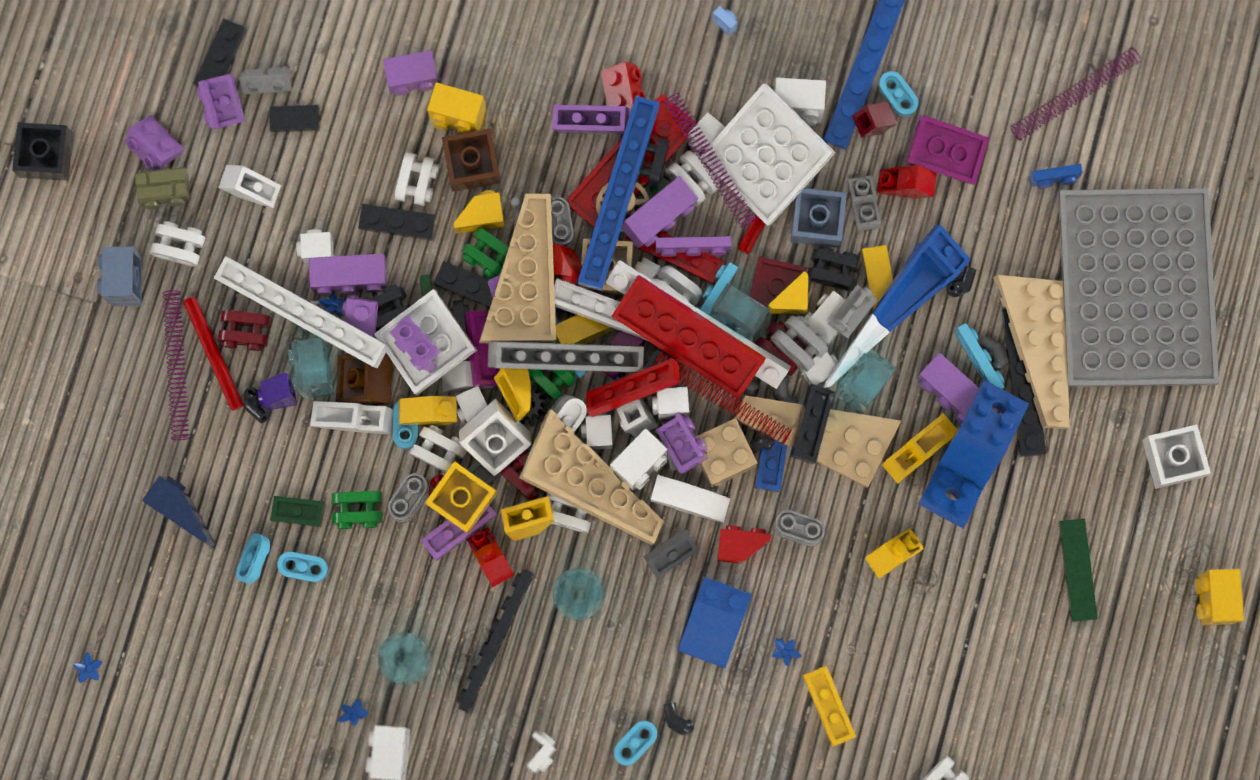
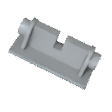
(256, 82)
(852, 311)

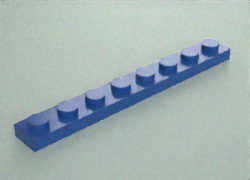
(863, 72)
(618, 193)

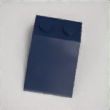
(173, 503)

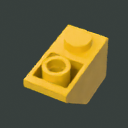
(894, 553)

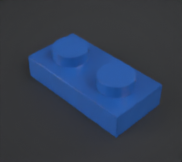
(1064, 174)
(771, 468)

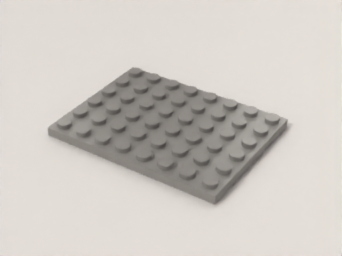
(1138, 287)

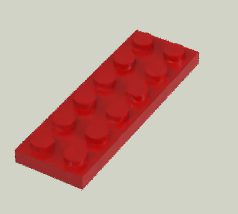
(584, 197)
(688, 336)

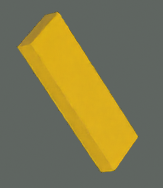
(877, 270)
(829, 706)

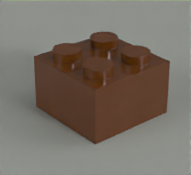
(471, 160)

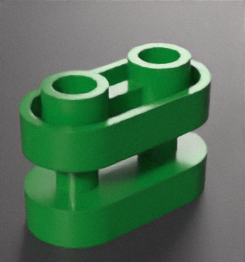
(474, 255)
(551, 387)
(368, 518)

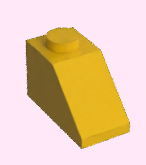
(482, 212)
(428, 410)
(527, 518)

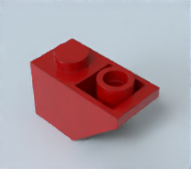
(907, 182)
(566, 264)
(739, 545)
(490, 557)

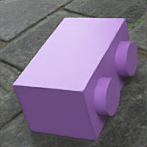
(410, 72)

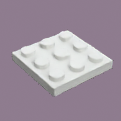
(441, 328)

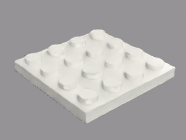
(768, 154)

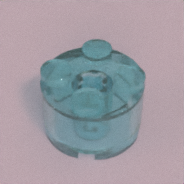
(576, 580)
(391, 652)

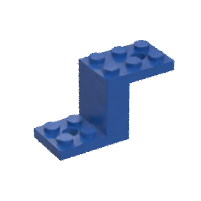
(973, 454)

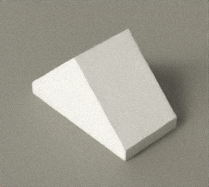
(459, 379)

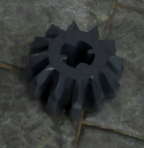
(537, 402)

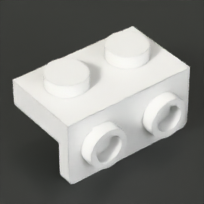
(542, 758)

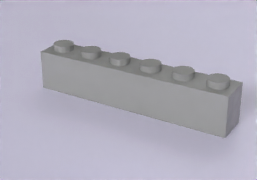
(565, 356)

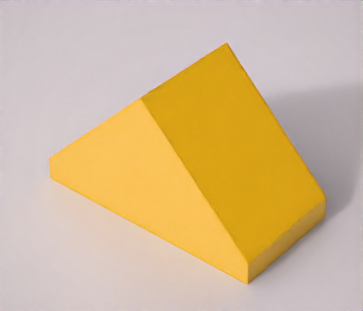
(793, 299)

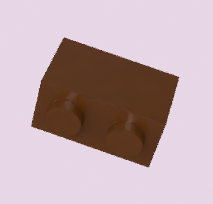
(362, 382)

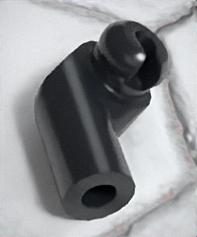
(962, 285)
(252, 405)
(762, 441)
(676, 722)

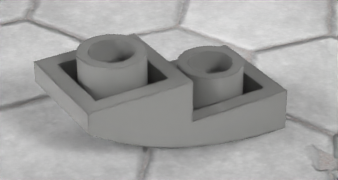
(864, 203)

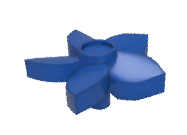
(333, 304)
(785, 650)
(87, 668)
(353, 713)

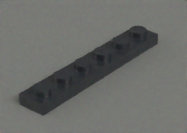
(1030, 431)
(499, 630)

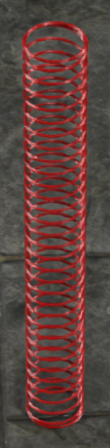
(785, 438)

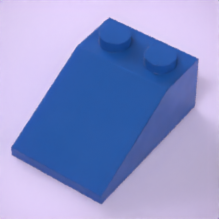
(714, 622)

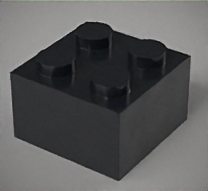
(42, 151)

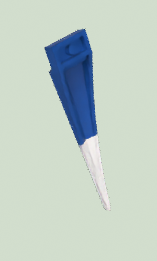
(924, 273)

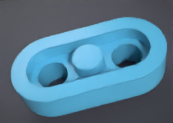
(899, 94)
(398, 429)
(253, 558)
(303, 567)
(634, 742)

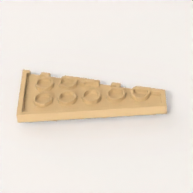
(525, 291)
(1040, 340)
(851, 441)
(581, 478)

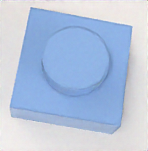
(725, 20)

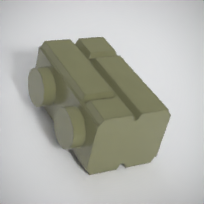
(162, 187)

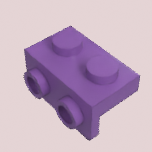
(220, 101)
(152, 143)
(361, 314)
(415, 342)
(681, 443)

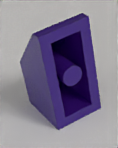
(277, 392)

